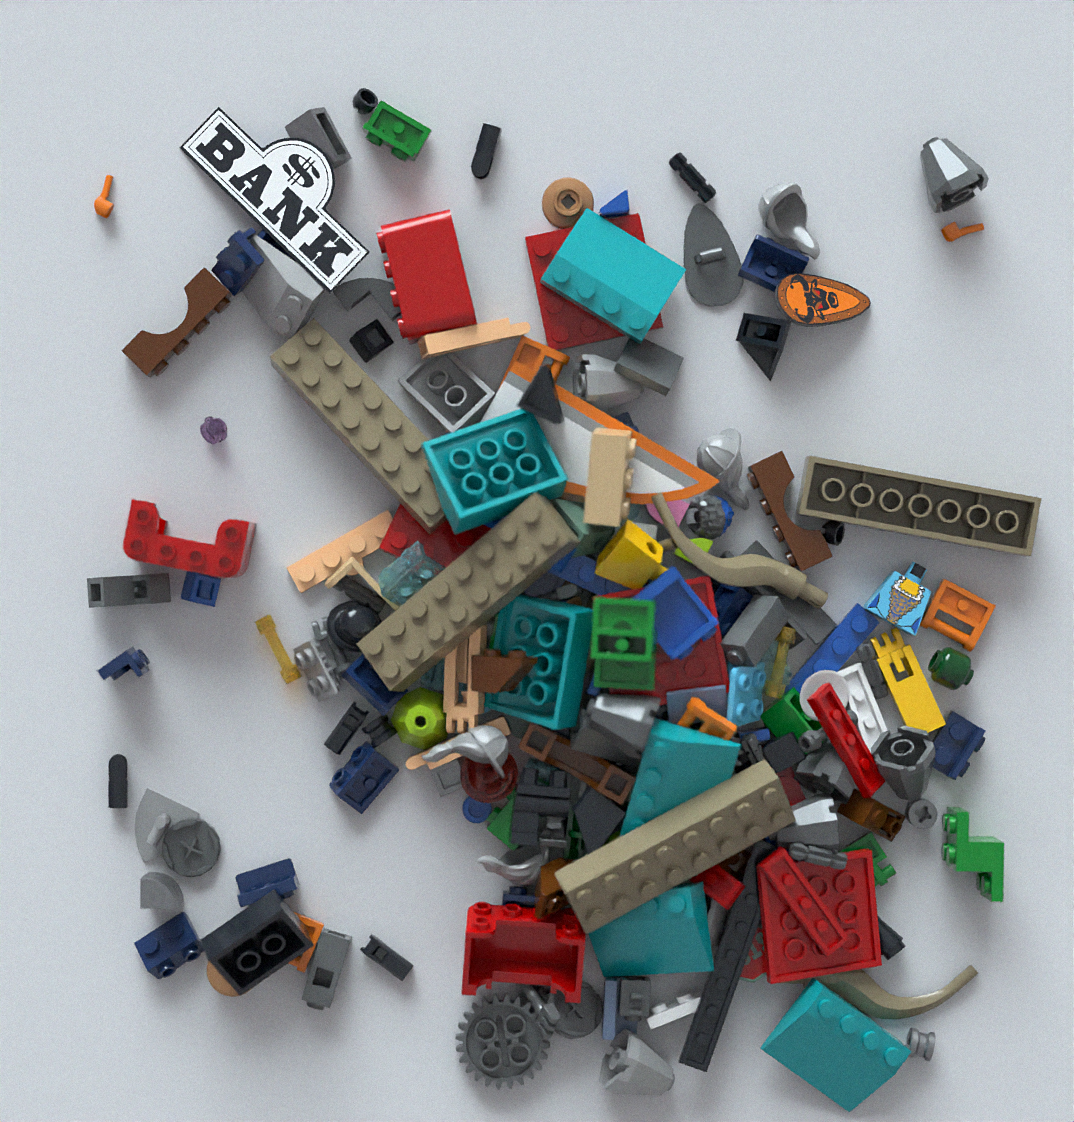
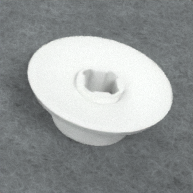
(815, 681)

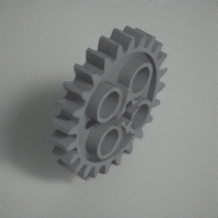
(476, 1044)

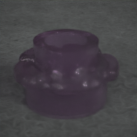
(213, 430)

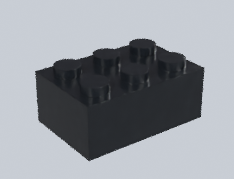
(256, 942)

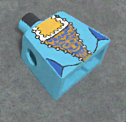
(901, 599)

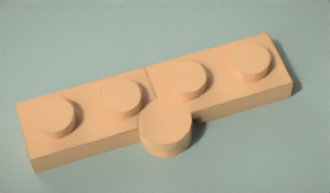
(329, 558)

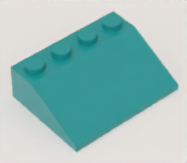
(612, 275)
(492, 469)
(561, 640)
(675, 769)
(658, 936)
(835, 1046)

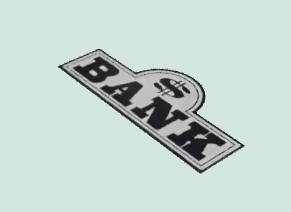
(282, 191)

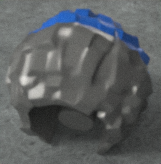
(713, 514)

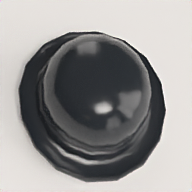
(351, 623)

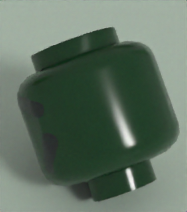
(950, 668)

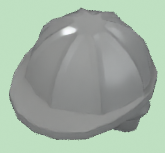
(786, 216)
(722, 459)
(479, 744)
(520, 865)

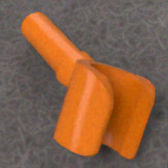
(101, 205)
(952, 232)

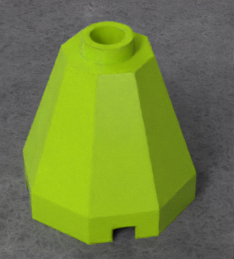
(424, 703)

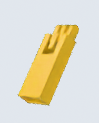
(912, 694)

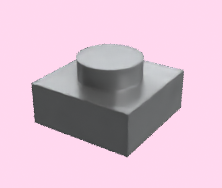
(447, 777)

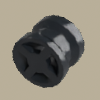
(379, 730)

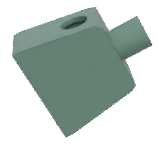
(592, 536)

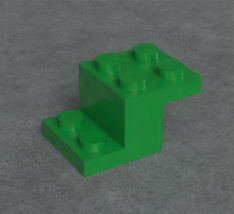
(624, 643)
(973, 854)

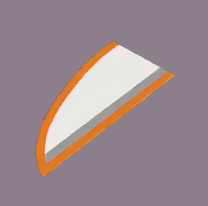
(654, 466)

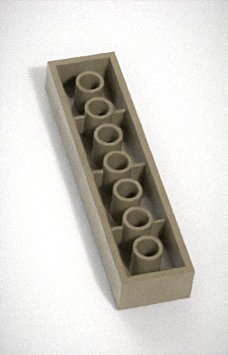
(361, 418)
(918, 506)
(468, 593)
(675, 846)

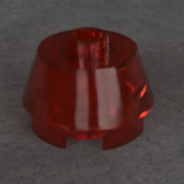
(484, 783)

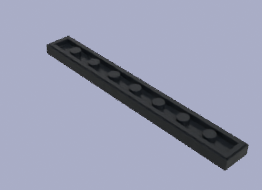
(727, 966)

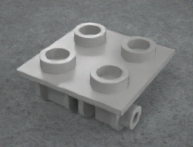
(309, 660)

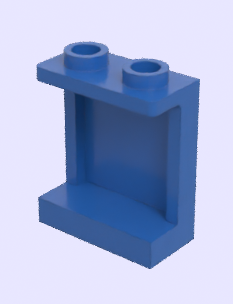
(678, 614)

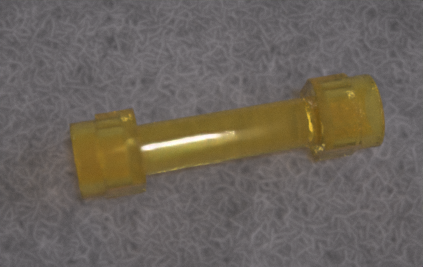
(289, 671)
(774, 687)

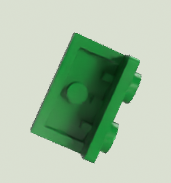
(396, 131)

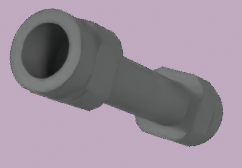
(813, 740)

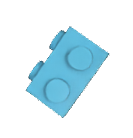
(745, 693)

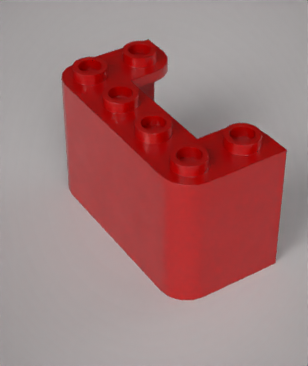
(426, 275)
(147, 543)
(517, 947)

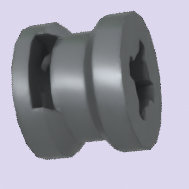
(916, 809)
(920, 1043)

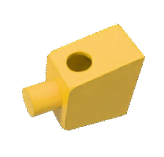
(630, 557)

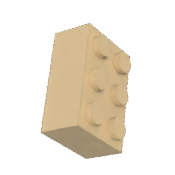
(609, 476)

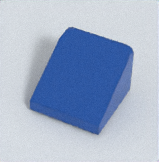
(616, 207)
(200, 588)

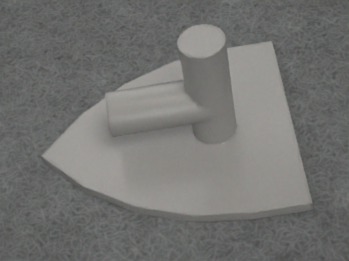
(154, 819)

